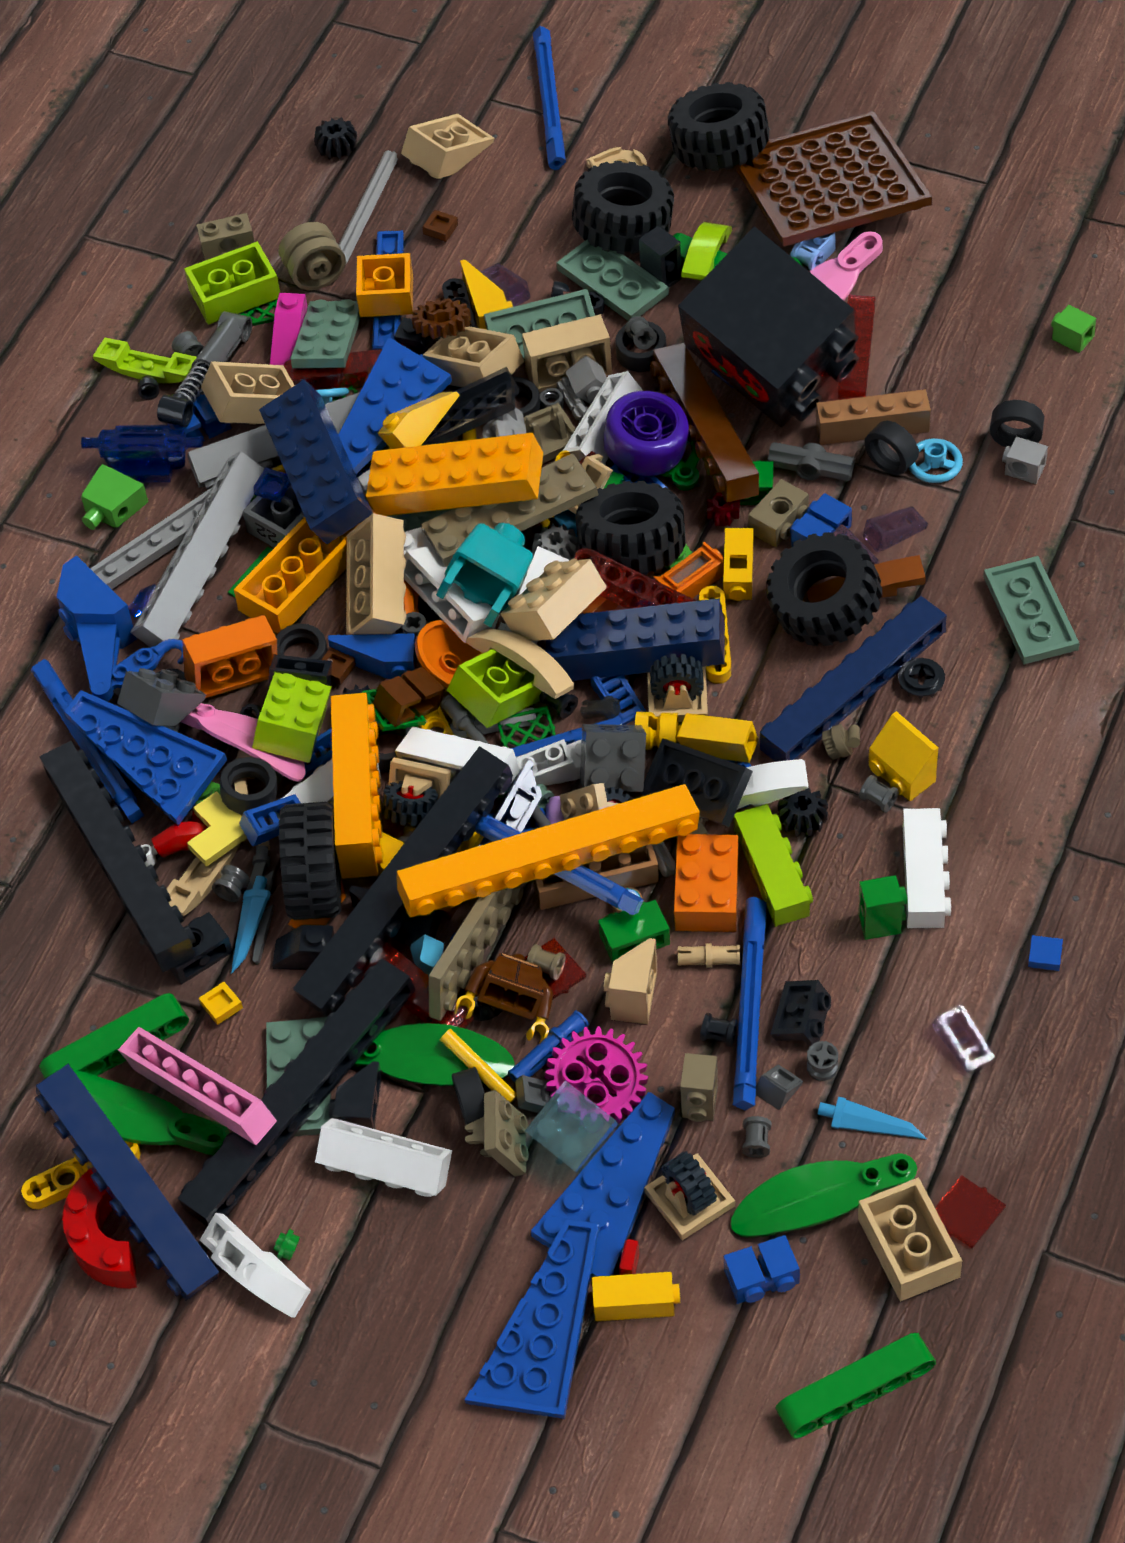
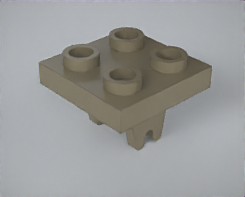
(551, 430)
(501, 1133)

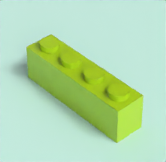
(772, 865)

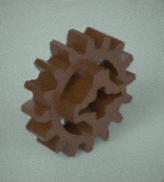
(441, 318)

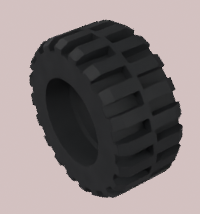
(718, 126)
(620, 205)
(633, 525)
(807, 564)
(309, 861)

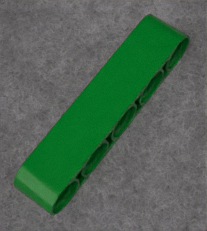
(99, 1049)
(855, 1385)

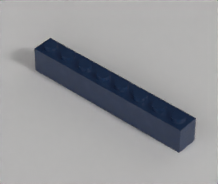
(852, 681)
(126, 1182)

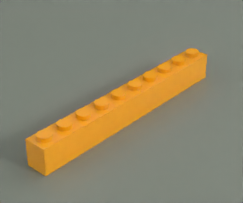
(547, 850)

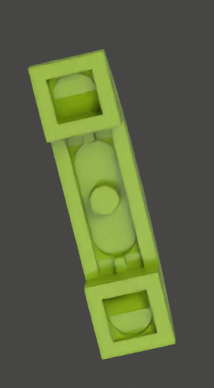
(703, 249)
(136, 364)

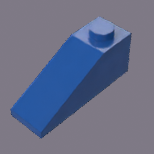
(379, 653)

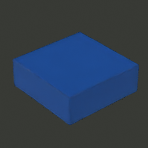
(1045, 953)

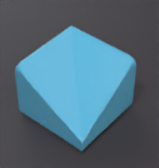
(426, 953)

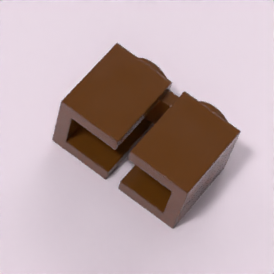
(413, 690)

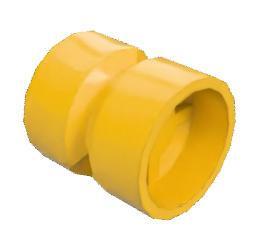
(657, 727)

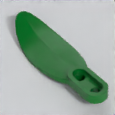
(420, 1057)
(150, 1119)
(816, 1194)

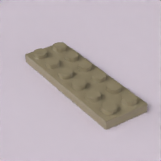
(560, 488)
(468, 948)

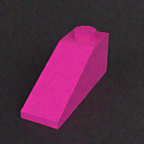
(287, 325)

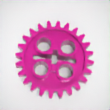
(617, 1060)

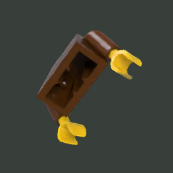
(511, 986)

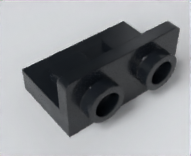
(801, 1012)

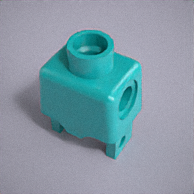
(489, 567)

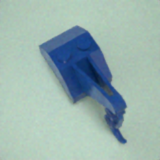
(102, 627)

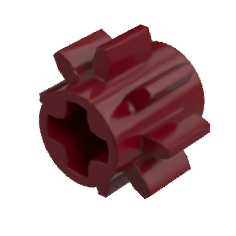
(721, 511)

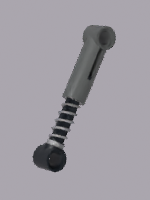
(230, 331)

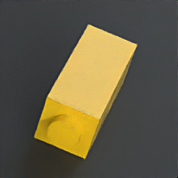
(738, 563)
(718, 736)
(634, 1296)

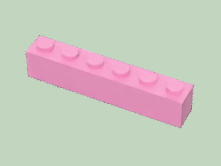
(197, 1085)

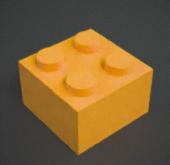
(384, 285)

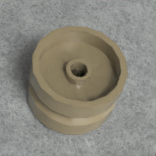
(312, 256)

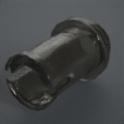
(607, 707)

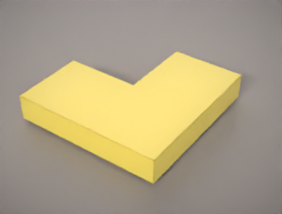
(222, 830)

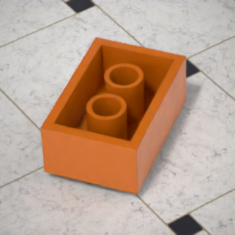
(230, 656)
(706, 883)

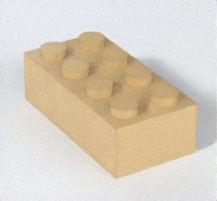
(375, 576)

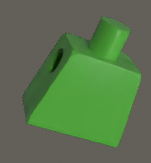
(111, 498)

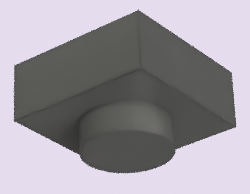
(531, 1093)

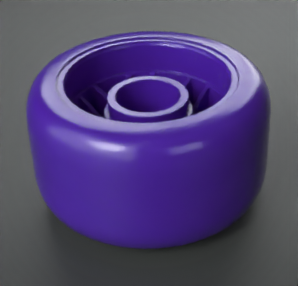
(645, 433)

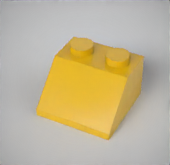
(904, 757)

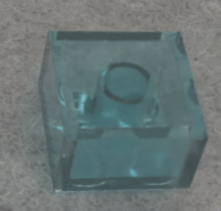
(571, 1127)

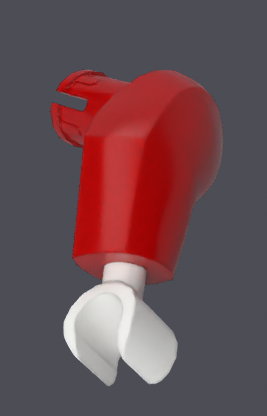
(173, 839)

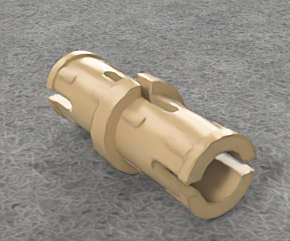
(709, 955)

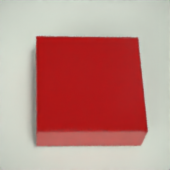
(629, 1257)

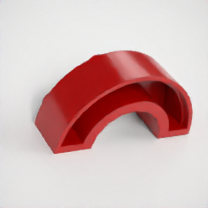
(98, 1255)

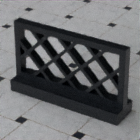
(476, 406)

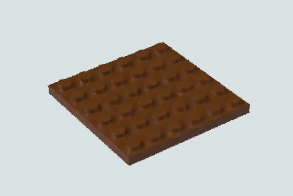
(832, 179)

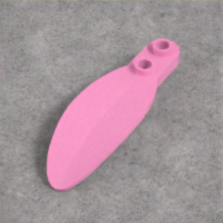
(842, 272)
(240, 732)

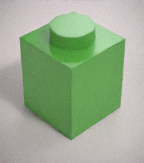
(1073, 328)

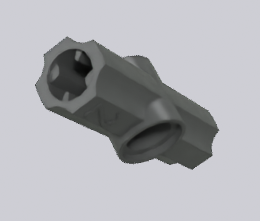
(811, 461)

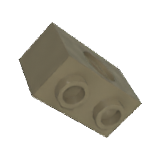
(224, 235)
(777, 512)
(699, 1087)

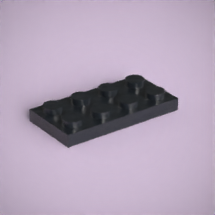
(712, 782)

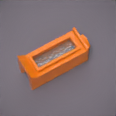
(695, 571)

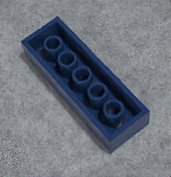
(315, 462)
(636, 637)

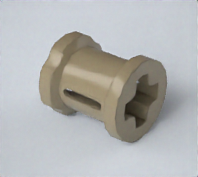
(549, 962)

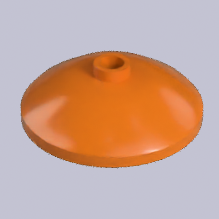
(442, 651)

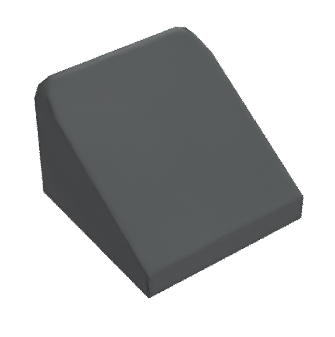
(778, 1086)

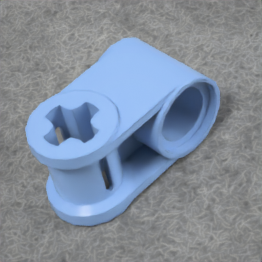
(815, 250)

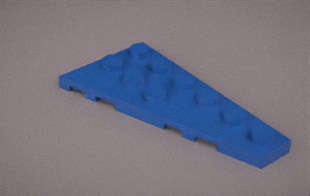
(393, 384)
(155, 758)
(613, 1184)
(540, 1343)

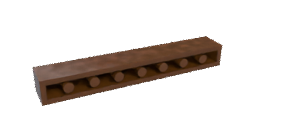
(708, 425)

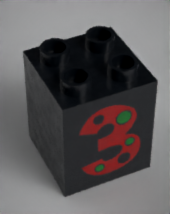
(770, 328)

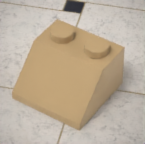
(632, 984)

